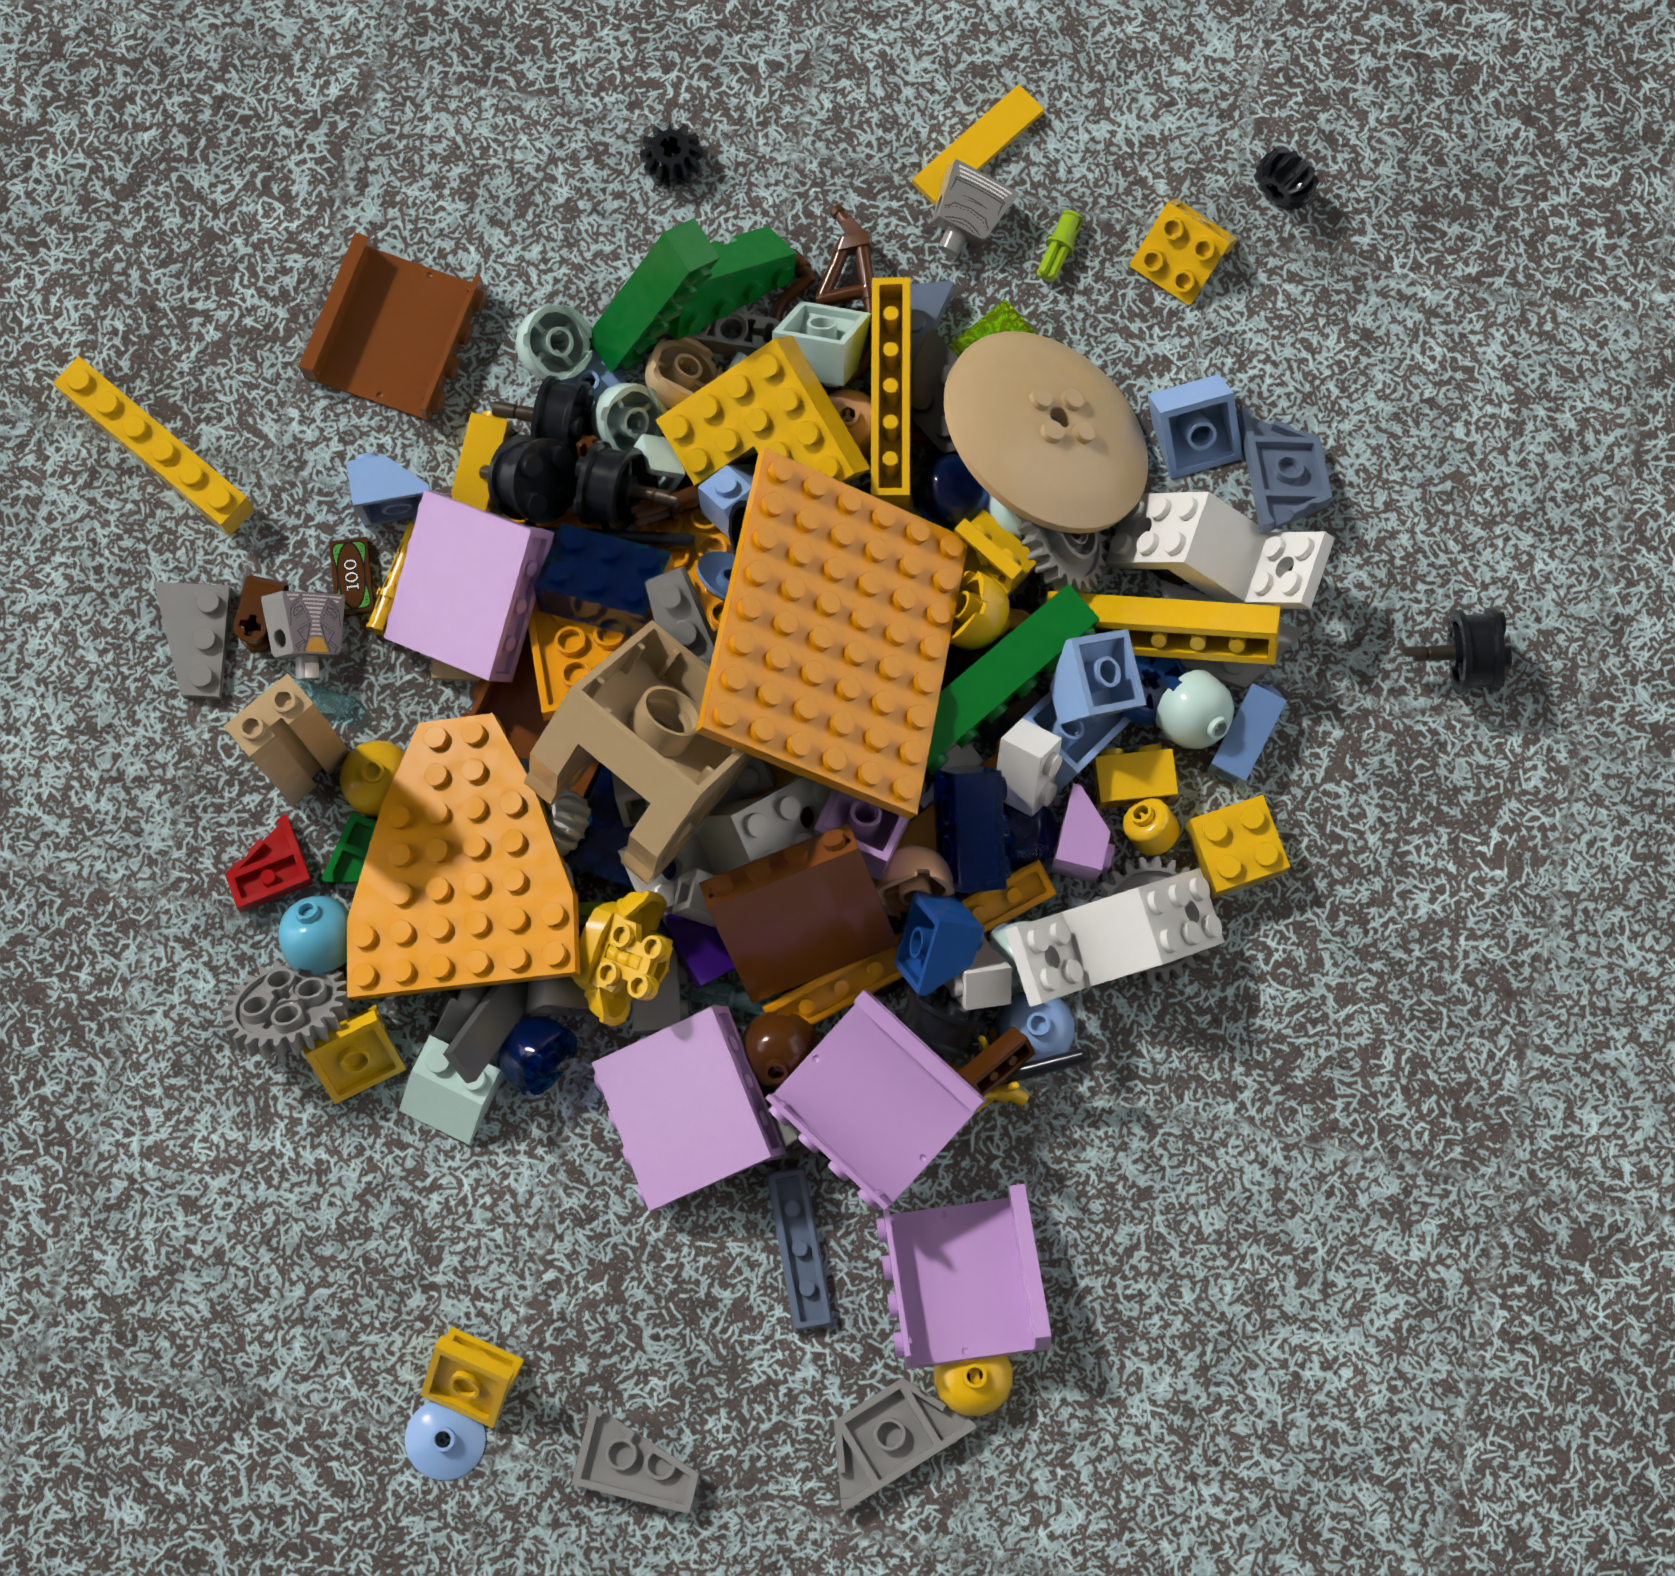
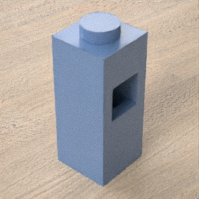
(1247, 734)

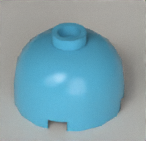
(314, 934)

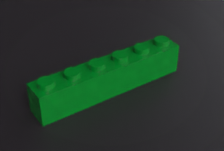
(653, 296)
(1007, 671)

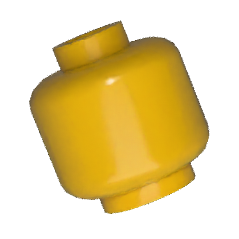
(1151, 826)

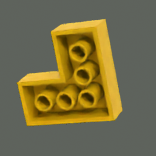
(762, 404)

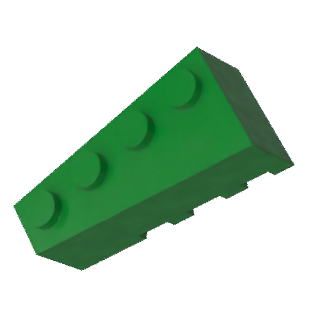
(744, 273)

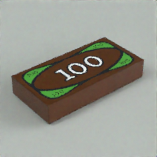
(353, 574)

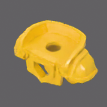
(623, 955)

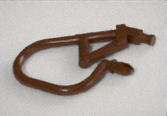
(856, 242)

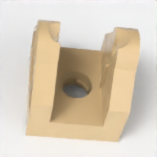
(612, 720)

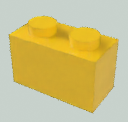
(1134, 776)

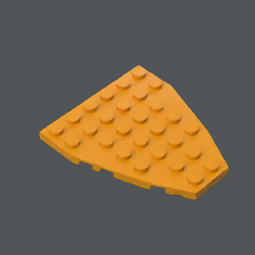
(460, 873)

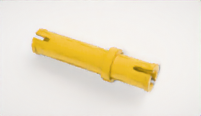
(387, 593)

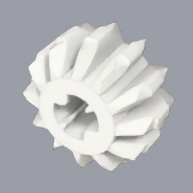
(568, 819)

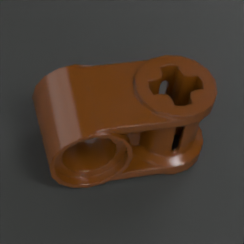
(251, 612)

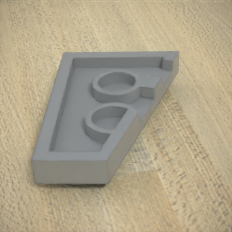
(196, 634)
(631, 1467)

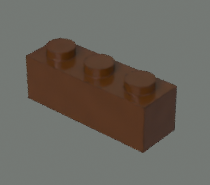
(997, 1061)

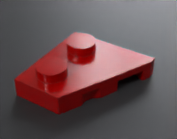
(269, 869)

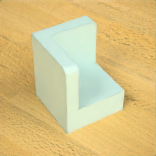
(661, 461)

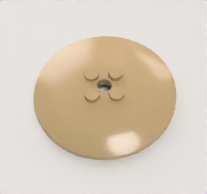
(1047, 472)

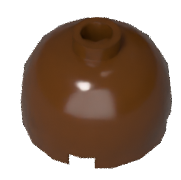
(777, 1046)

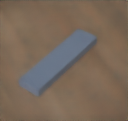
(799, 1249)

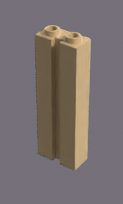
(288, 738)

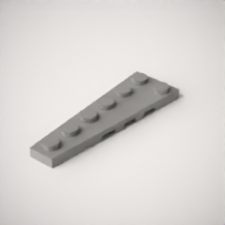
(682, 616)

